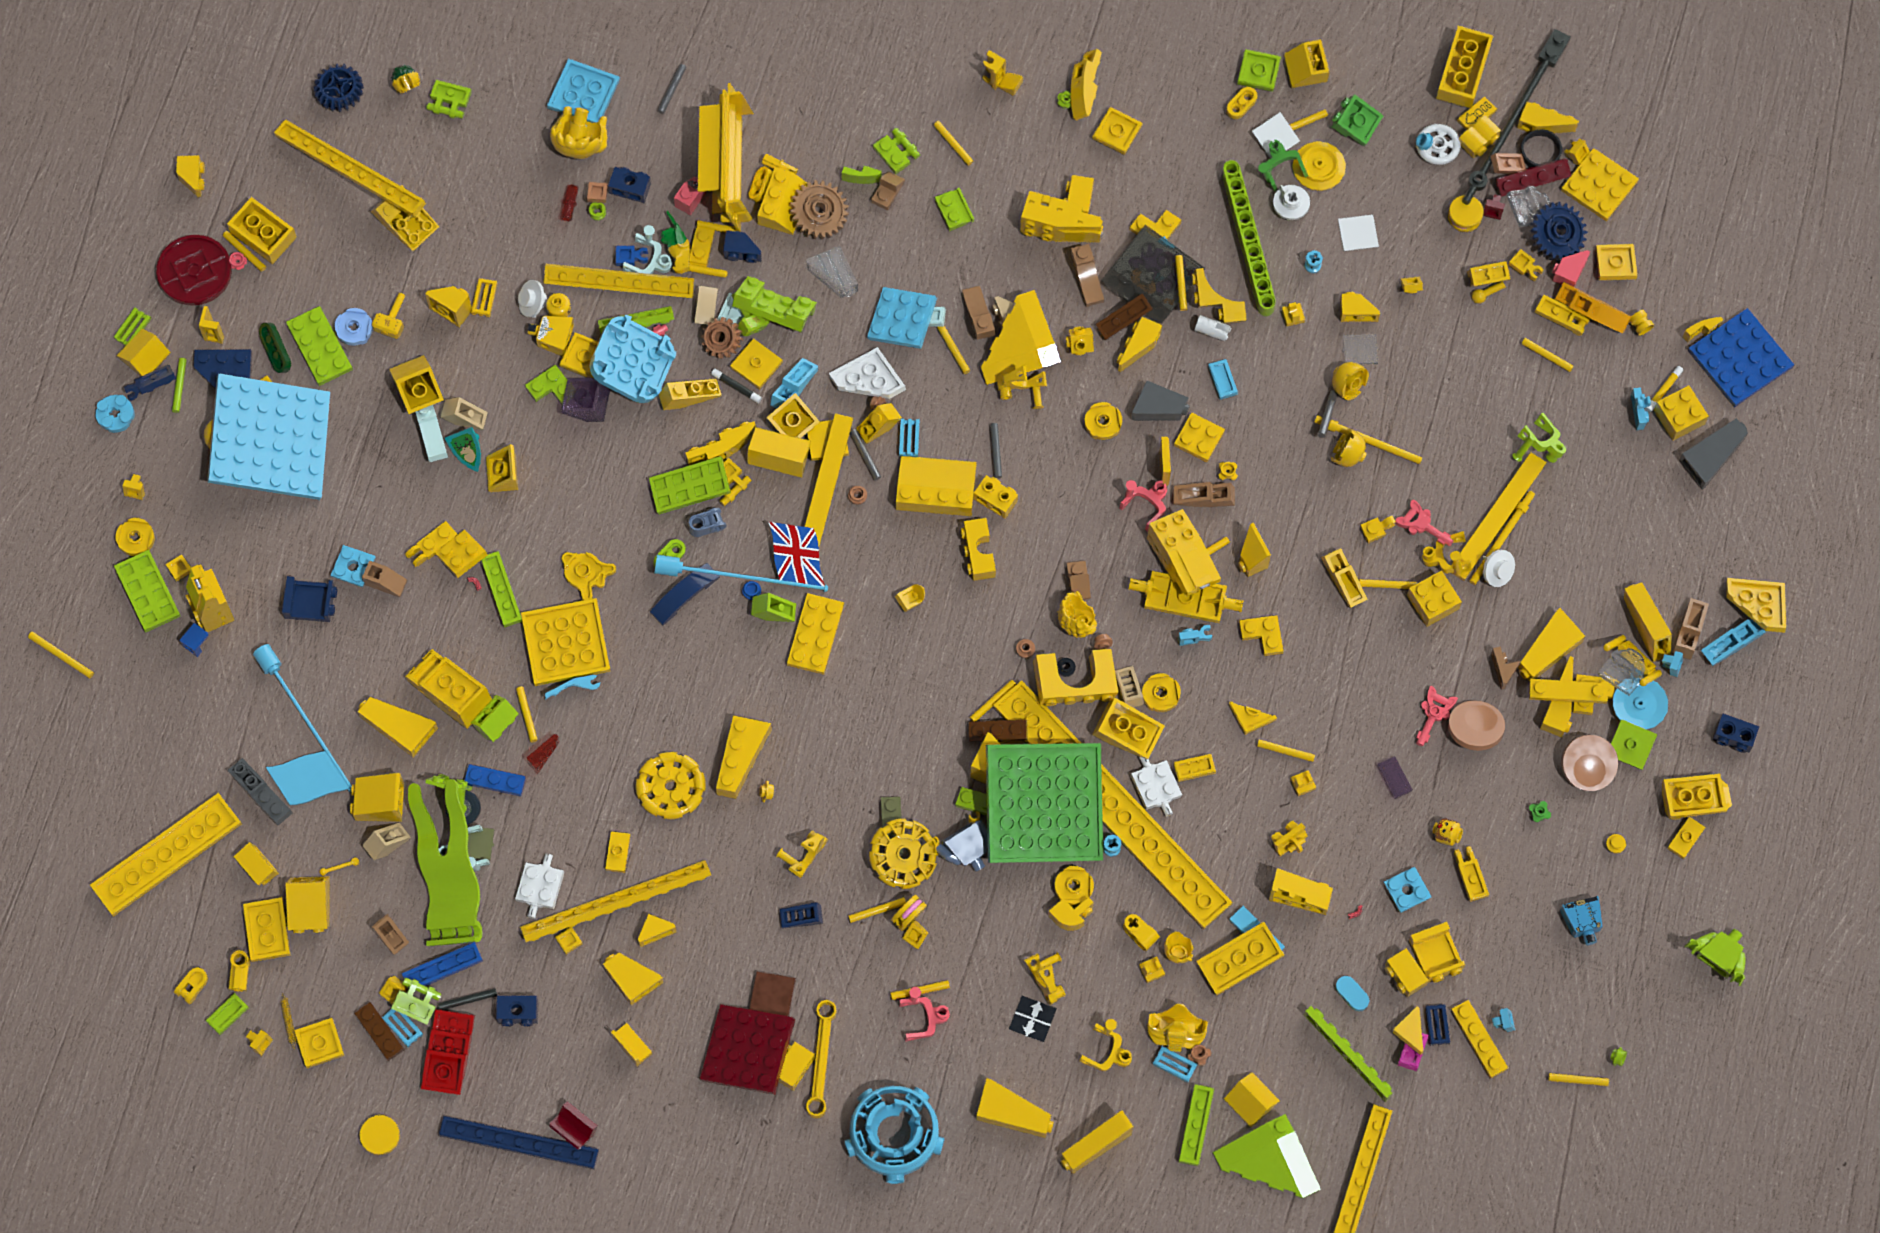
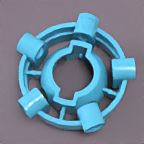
(878, 1111)

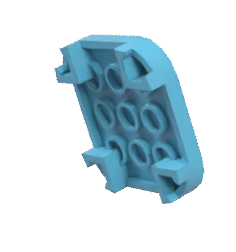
(632, 359)

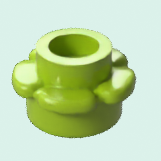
(1061, 99)
(1618, 1056)

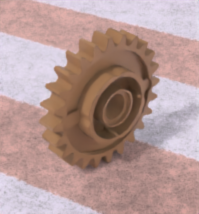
(818, 196)

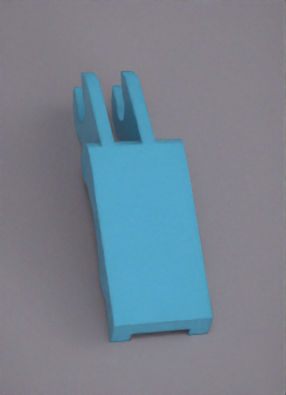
(583, 682)

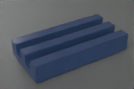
(1439, 1041)

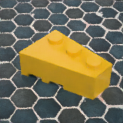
(1300, 892)

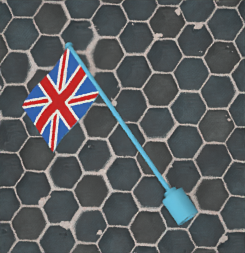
(794, 557)

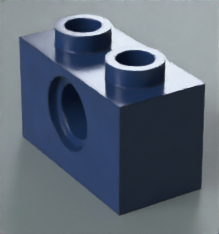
(637, 191)
(507, 1004)

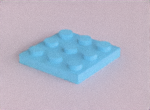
(583, 88)
(902, 317)

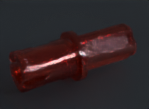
(569, 203)

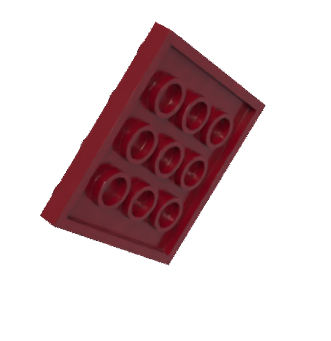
(747, 1049)

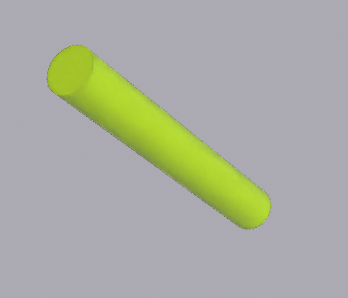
(179, 385)

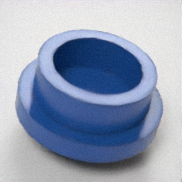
(751, 590)

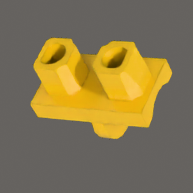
(1290, 841)

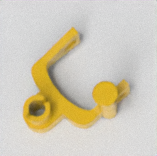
(1013, 381)
(1435, 557)
(817, 844)
(1047, 982)
(1116, 1053)

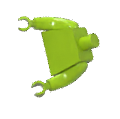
(1721, 953)

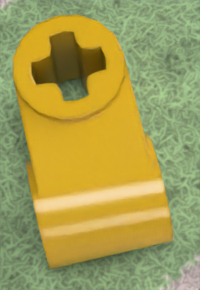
(1142, 933)

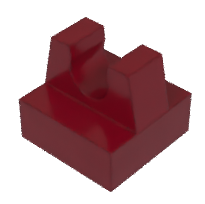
(1494, 208)

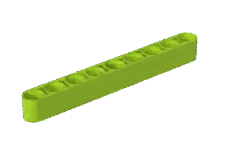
(1248, 246)

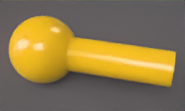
(1480, 295)

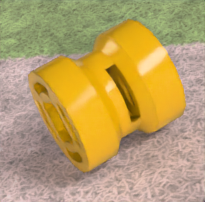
(1641, 322)

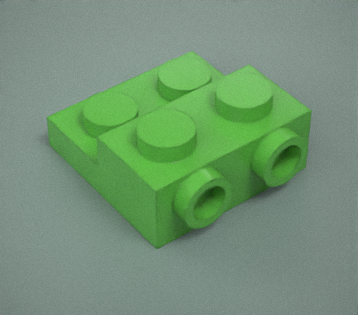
(1356, 119)

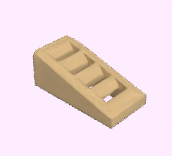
(1132, 698)

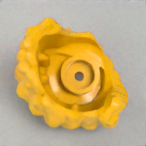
(1076, 616)

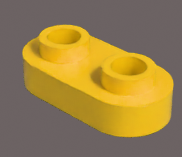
(1241, 104)
(760, 184)

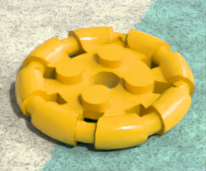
(670, 774)
(893, 859)

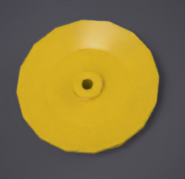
(1323, 164)

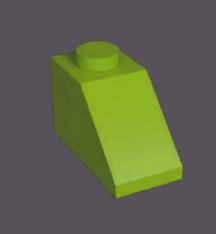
(773, 608)

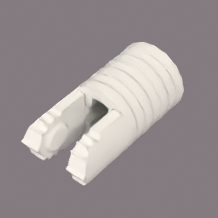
(1212, 328)

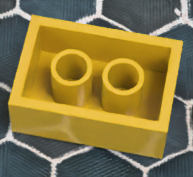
(261, 230)

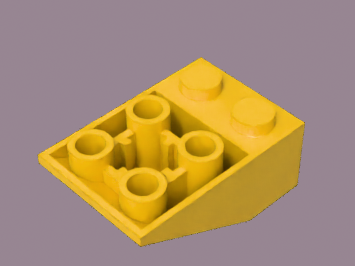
(408, 229)

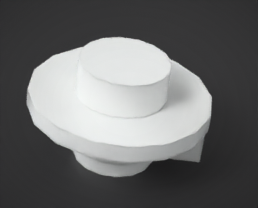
(1291, 202)
(531, 298)
(1498, 568)

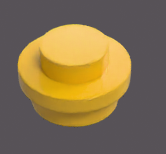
(1616, 843)

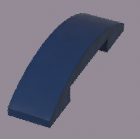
(682, 593)

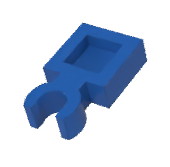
(629, 255)

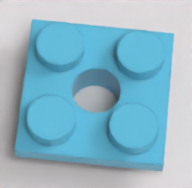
(345, 559)
(1413, 880)

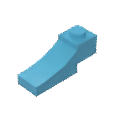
(794, 382)

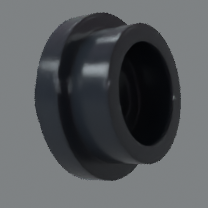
(1066, 672)

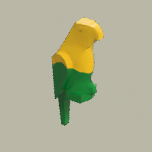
(677, 246)

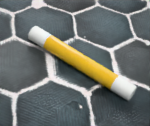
(1665, 387)

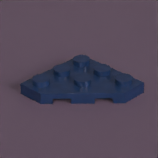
(228, 362)

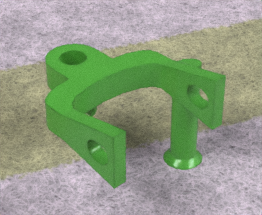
(1278, 157)

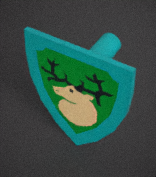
(466, 447)

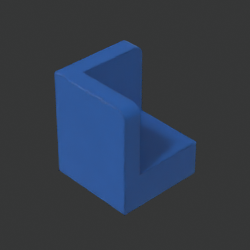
(193, 639)

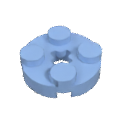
(357, 336)

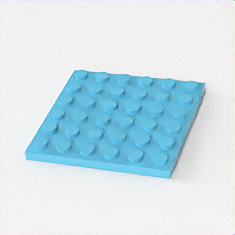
(269, 437)

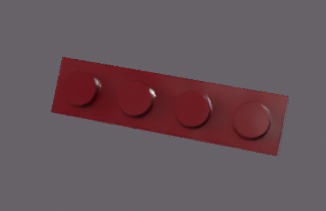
(1533, 176)

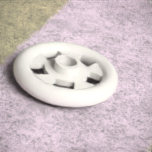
(1454, 144)

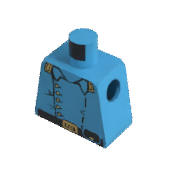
(1583, 918)

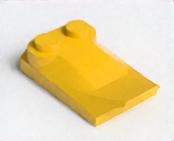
(1695, 796)

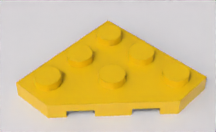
(1760, 601)

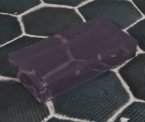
(1394, 777)

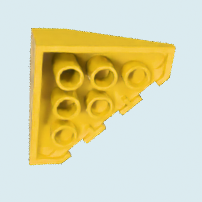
(1022, 341)

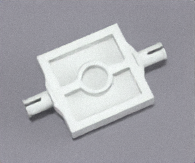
(1156, 785)
(539, 886)

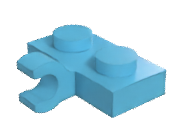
(1639, 402)

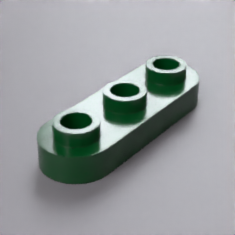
(274, 347)

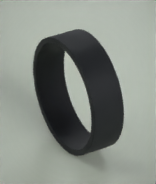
(1541, 132)

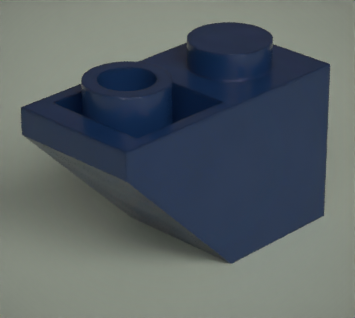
(740, 247)

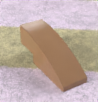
(1205, 495)
(1691, 628)

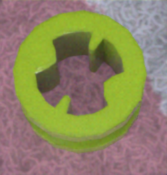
(598, 216)

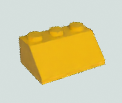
(776, 202)

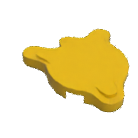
(586, 571)

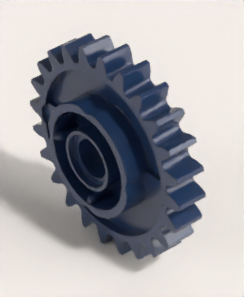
(1546, 236)

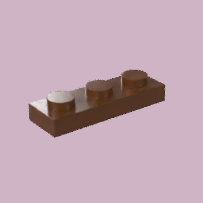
(1124, 316)
(1001, 730)
(379, 1031)

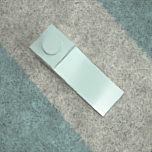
(431, 434)

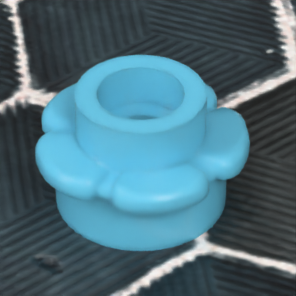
(1424, 141)

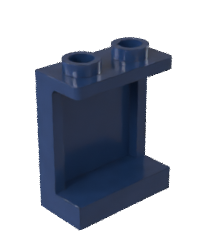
(309, 600)

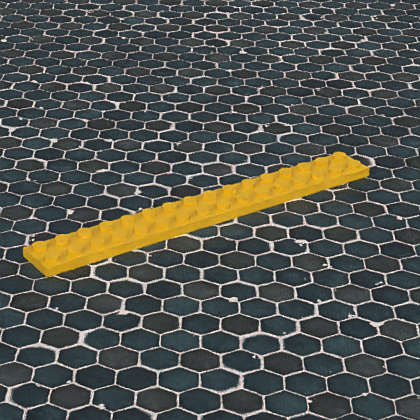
(1126, 817)

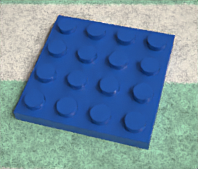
(1741, 357)

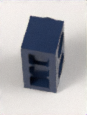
(1736, 727)

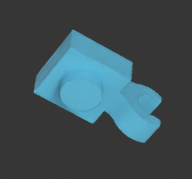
(1192, 636)

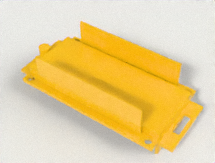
(722, 155)

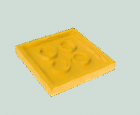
(1600, 184)

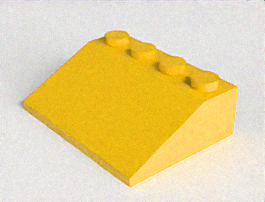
(936, 486)

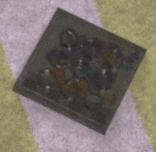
(1150, 269)

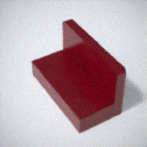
(573, 1126)

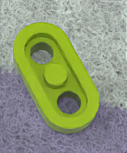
(667, 550)

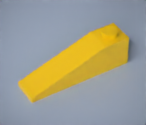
(1559, 712)

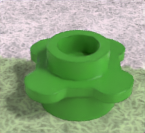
(1537, 817)

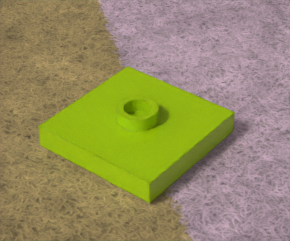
(1259, 70)
(1633, 744)

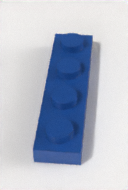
(445, 965)

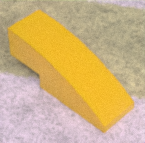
(1344, 577)

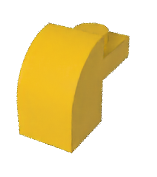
(1068, 918)

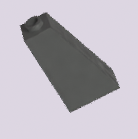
(1711, 454)

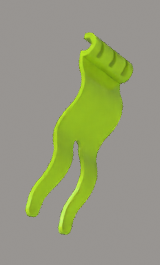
(449, 878)

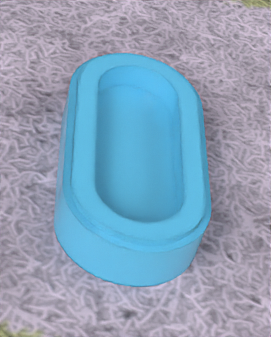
(1352, 993)

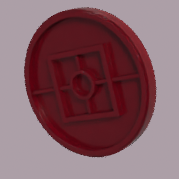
(194, 270)

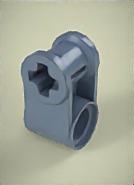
(710, 521)

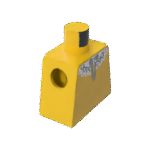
(553, 333)

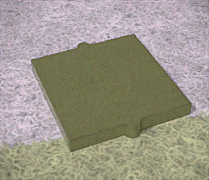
(481, 844)

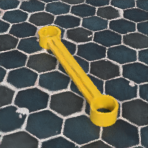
(821, 1059)

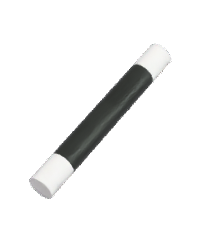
(737, 386)

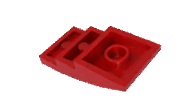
(448, 1052)

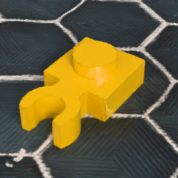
(1524, 263)

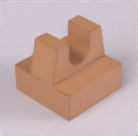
(597, 192)

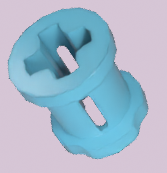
(1311, 257)
(1109, 840)

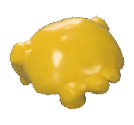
(577, 137)

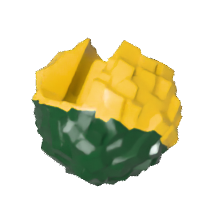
(404, 79)

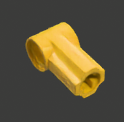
(239, 973)

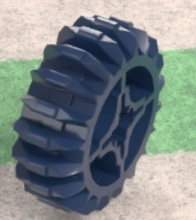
(350, 80)

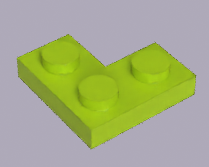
(547, 382)

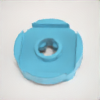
(117, 403)

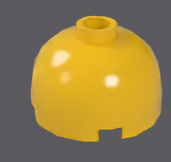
(1349, 379)
(1349, 449)

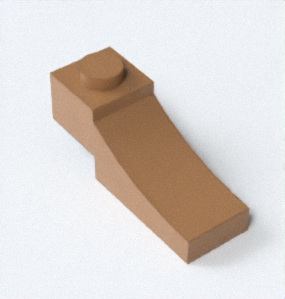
(1087, 275)
(978, 313)

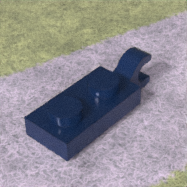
(150, 381)

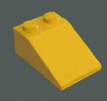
(1128, 729)

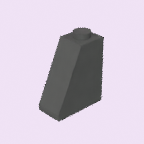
(1159, 404)

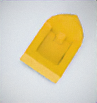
(911, 597)

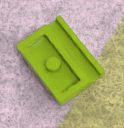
(954, 209)

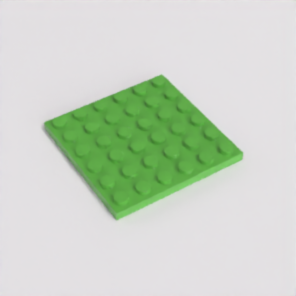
(1044, 802)

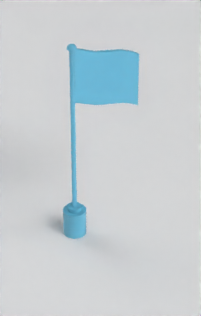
(308, 775)

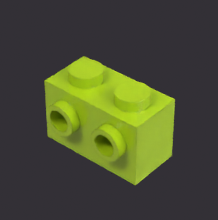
(495, 718)

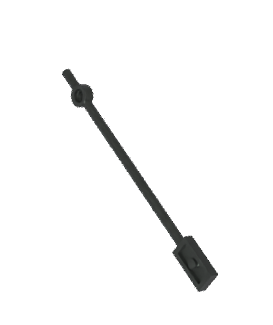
(1549, 57)

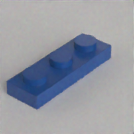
(495, 780)

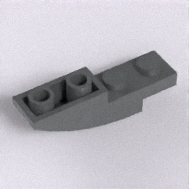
(259, 791)

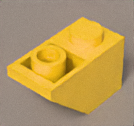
(190, 173)
(878, 422)

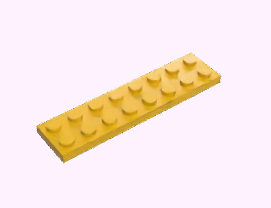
(165, 854)

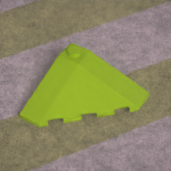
(1270, 1156)

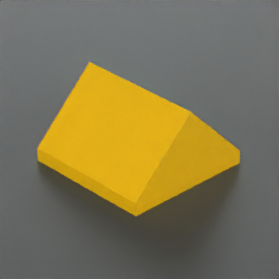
(144, 353)
(793, 417)
(502, 470)
(1251, 1099)

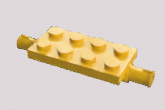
(1167, 597)

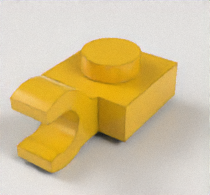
(1375, 529)

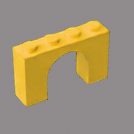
(1053, 690)

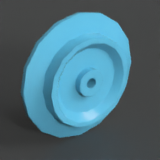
(1652, 708)

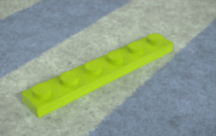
(1354, 1059)

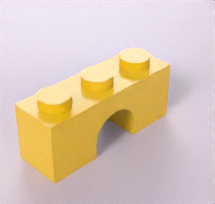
(980, 565)

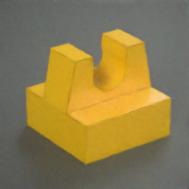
(1578, 151)
(1293, 314)
(134, 487)
(1303, 783)
(1152, 969)
(259, 1041)

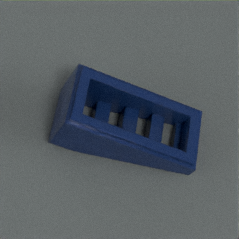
(808, 922)

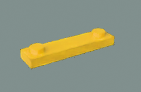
(1568, 691)

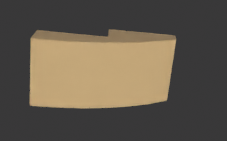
(705, 305)

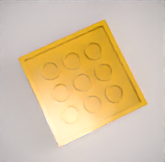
(565, 642)

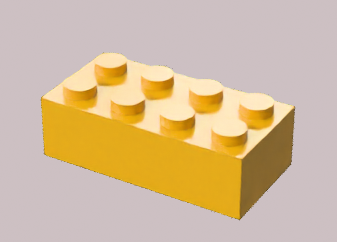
(1464, 67)

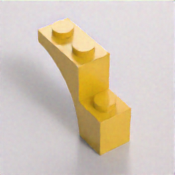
(1205, 296)

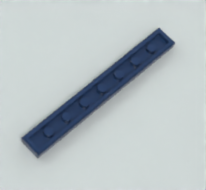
(518, 1142)

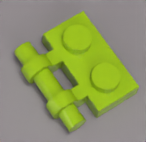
(449, 94)
(892, 155)
(413, 1006)

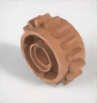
(731, 341)

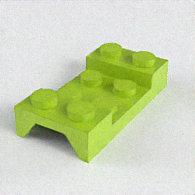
(772, 306)

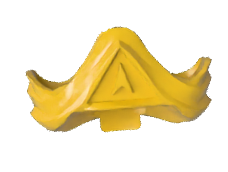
(1176, 1028)

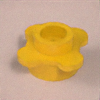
(1231, 466)
(766, 791)

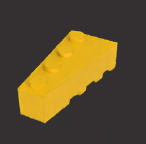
(742, 748)

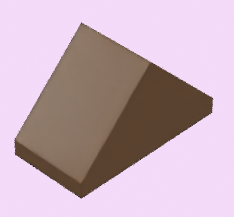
(390, 934)

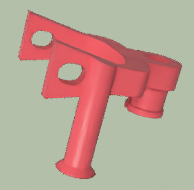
(1152, 495)
(932, 1014)

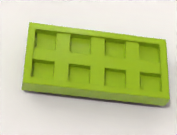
(319, 346)
(689, 485)
(147, 591)

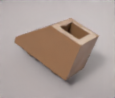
(383, 579)

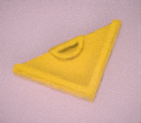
(1250, 718)
(1410, 1031)

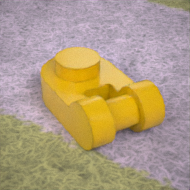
(197, 979)

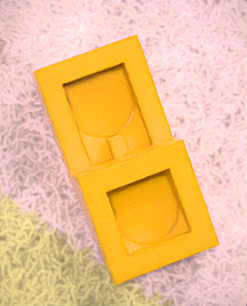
(1705, 326)

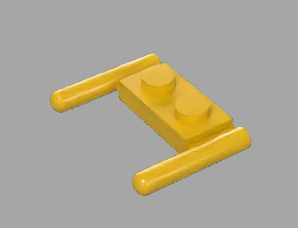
(702, 247)
(1622, 644)

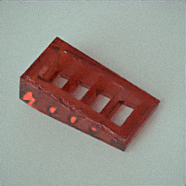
(539, 757)

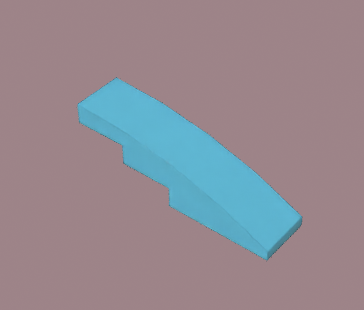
(1732, 641)

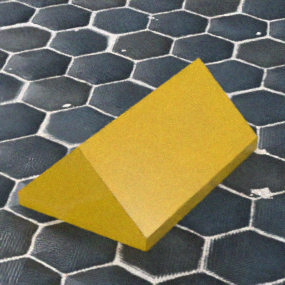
(778, 452)

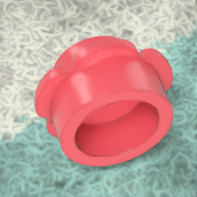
(237, 256)

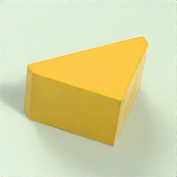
(655, 929)

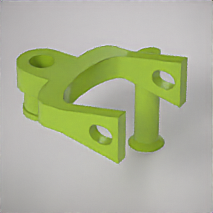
(1552, 445)

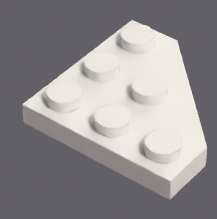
(868, 376)

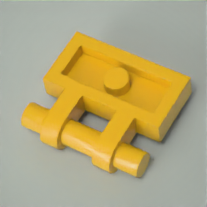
(733, 472)

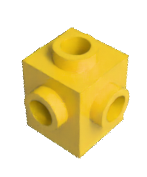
(1080, 340)

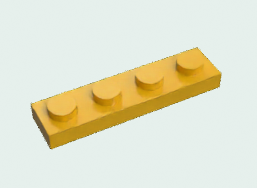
(1479, 1039)

